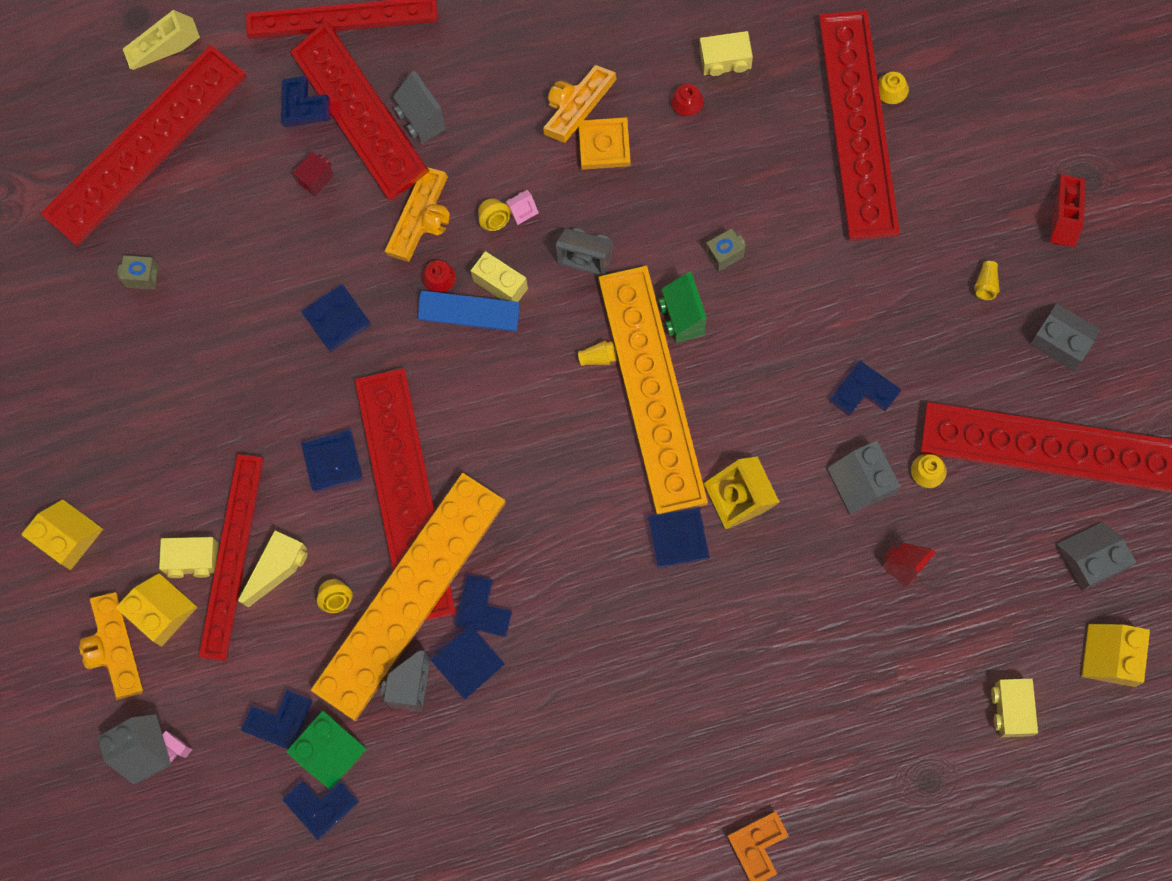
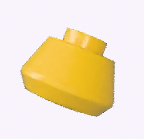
(893, 88)
(493, 214)
(928, 470)
(334, 596)

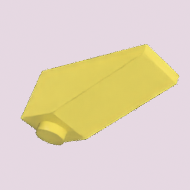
(161, 40)
(276, 564)

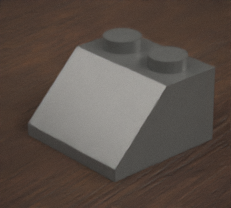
(418, 109)
(584, 251)
(1065, 337)
(863, 478)
(1095, 555)
(407, 683)
(135, 748)

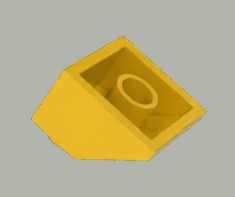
(741, 492)
(62, 533)
(156, 608)
(1116, 654)

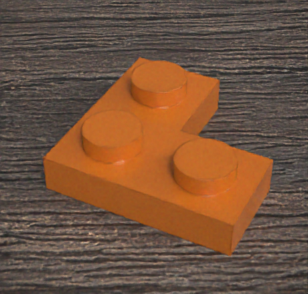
(751, 842)

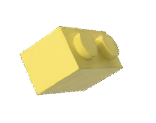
(725, 53)
(499, 278)
(188, 556)
(1015, 708)

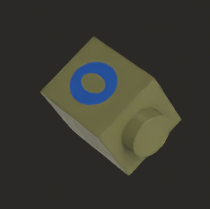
(725, 249)
(138, 272)

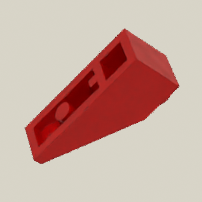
(1068, 211)
(907, 561)

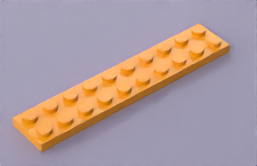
(652, 391)
(408, 597)

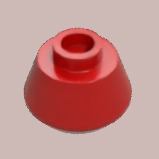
(687, 100)
(439, 276)

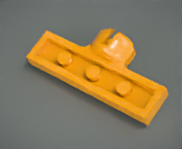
(576, 102)
(419, 216)
(111, 647)

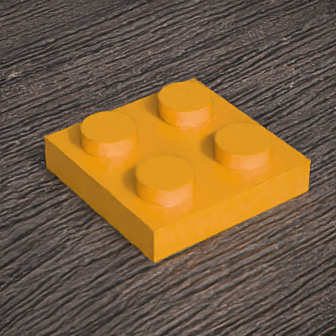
(604, 143)

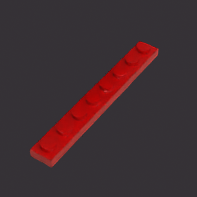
(341, 17)
(231, 558)

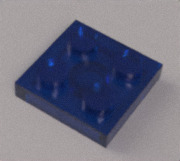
(336, 318)
(332, 461)
(678, 537)
(467, 661)

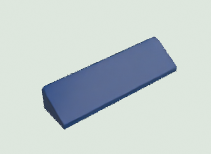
(469, 311)

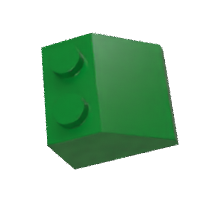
(683, 308)
(326, 750)

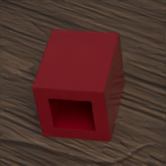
(313, 173)

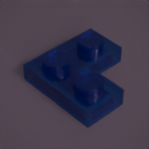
(298, 107)
(865, 383)
(477, 613)
(279, 728)
(317, 814)

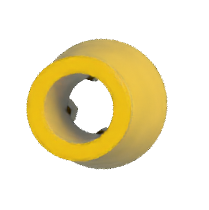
(987, 283)
(599, 354)

